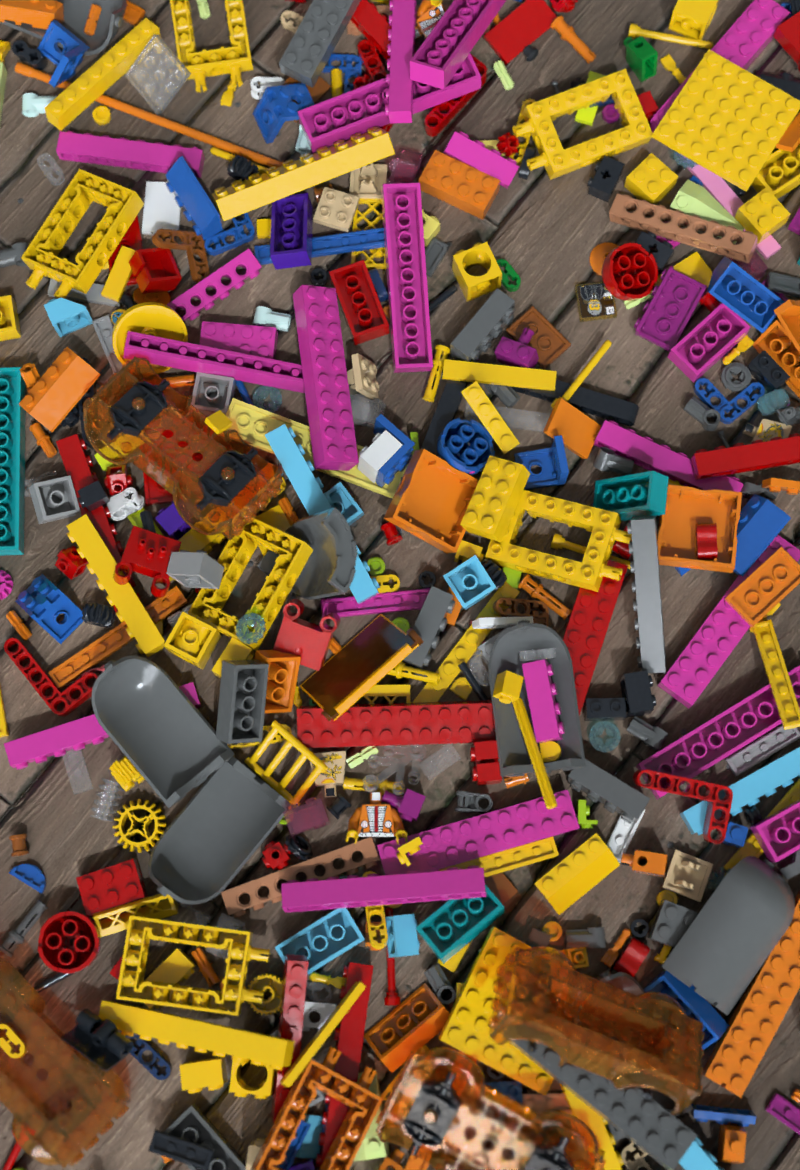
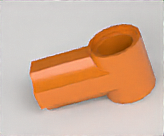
(30, 375)

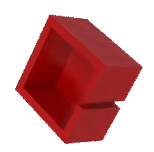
(155, 270)
(486, 763)

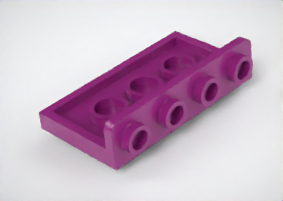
(669, 309)

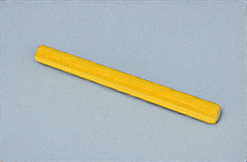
(534, 754)

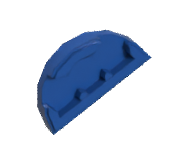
(30, 875)

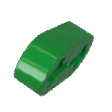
(511, 273)

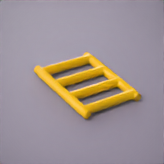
(305, 754)

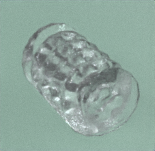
(107, 800)

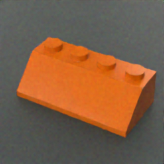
(783, 352)
(59, 389)
(407, 1027)

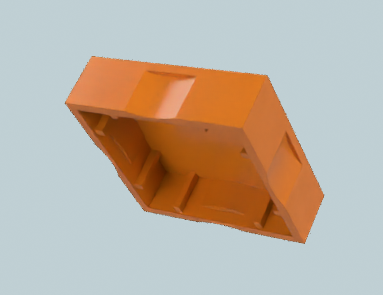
(432, 501)
(677, 528)

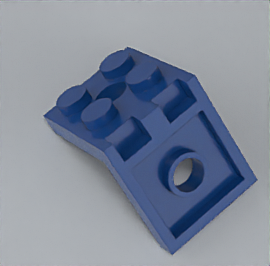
(68, 58)
(277, 107)
(400, 458)
(552, 464)
(44, 603)

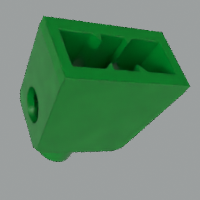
(641, 57)

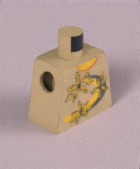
(766, 430)
(334, 774)

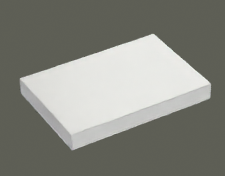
(159, 209)

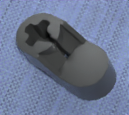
(750, 489)
(793, 868)

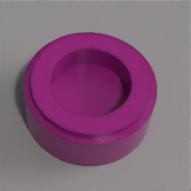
(610, 114)

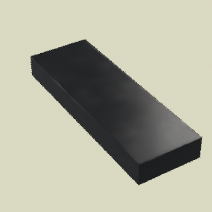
(181, 1150)

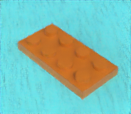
(765, 587)

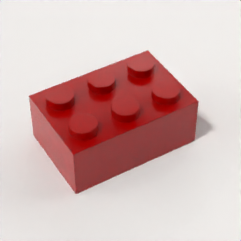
(111, 887)

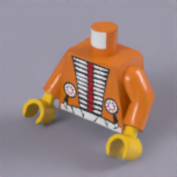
(428, 16)
(375, 820)

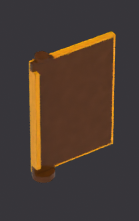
(359, 666)

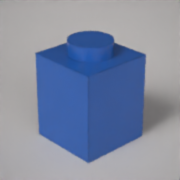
(735, 835)

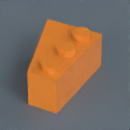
(33, 12)

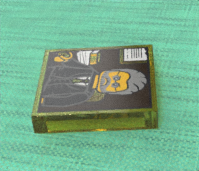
(594, 302)

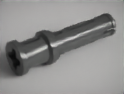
(17, 936)

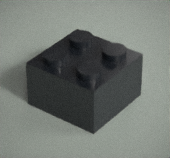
(637, 692)

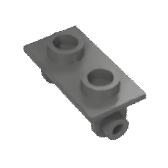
(789, 415)

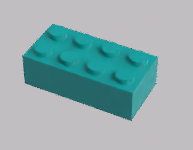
(633, 494)
(459, 923)

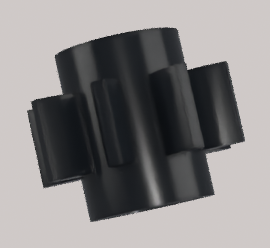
(72, 418)

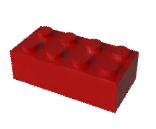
(359, 302)

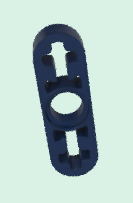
(162, 1062)

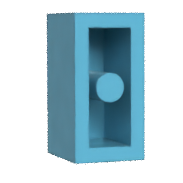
(402, 935)

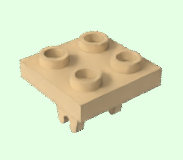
(368, 181)
(336, 209)
(363, 376)
(687, 875)

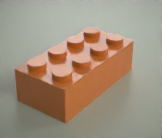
(459, 184)

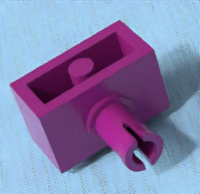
(517, 352)
(408, 806)

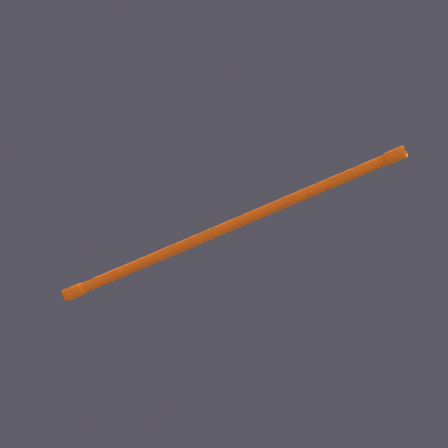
(30, 71)

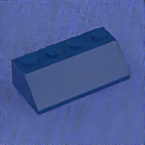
(193, 199)
(743, 294)
(756, 529)
(693, 1004)

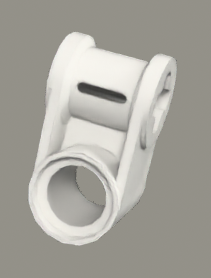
(264, 83)
(124, 504)

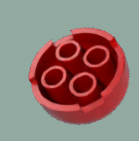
(629, 272)
(56, 939)

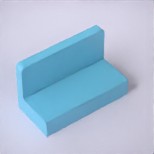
(309, 1146)

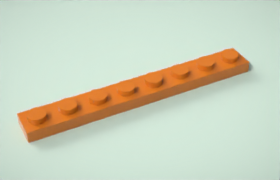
(113, 640)

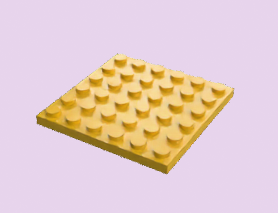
(727, 120)
(469, 1019)

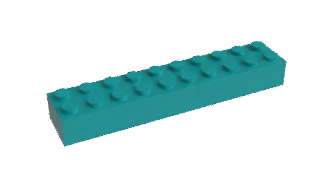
(12, 461)

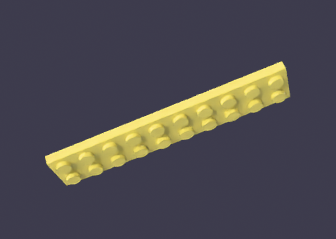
(254, 423)

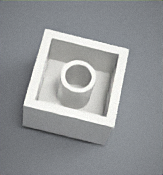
(377, 454)

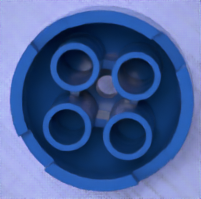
(465, 445)

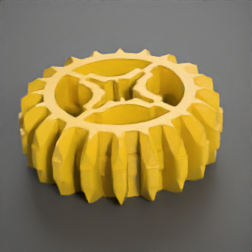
(132, 831)

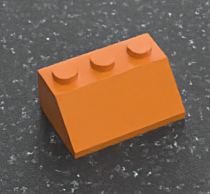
(281, 679)

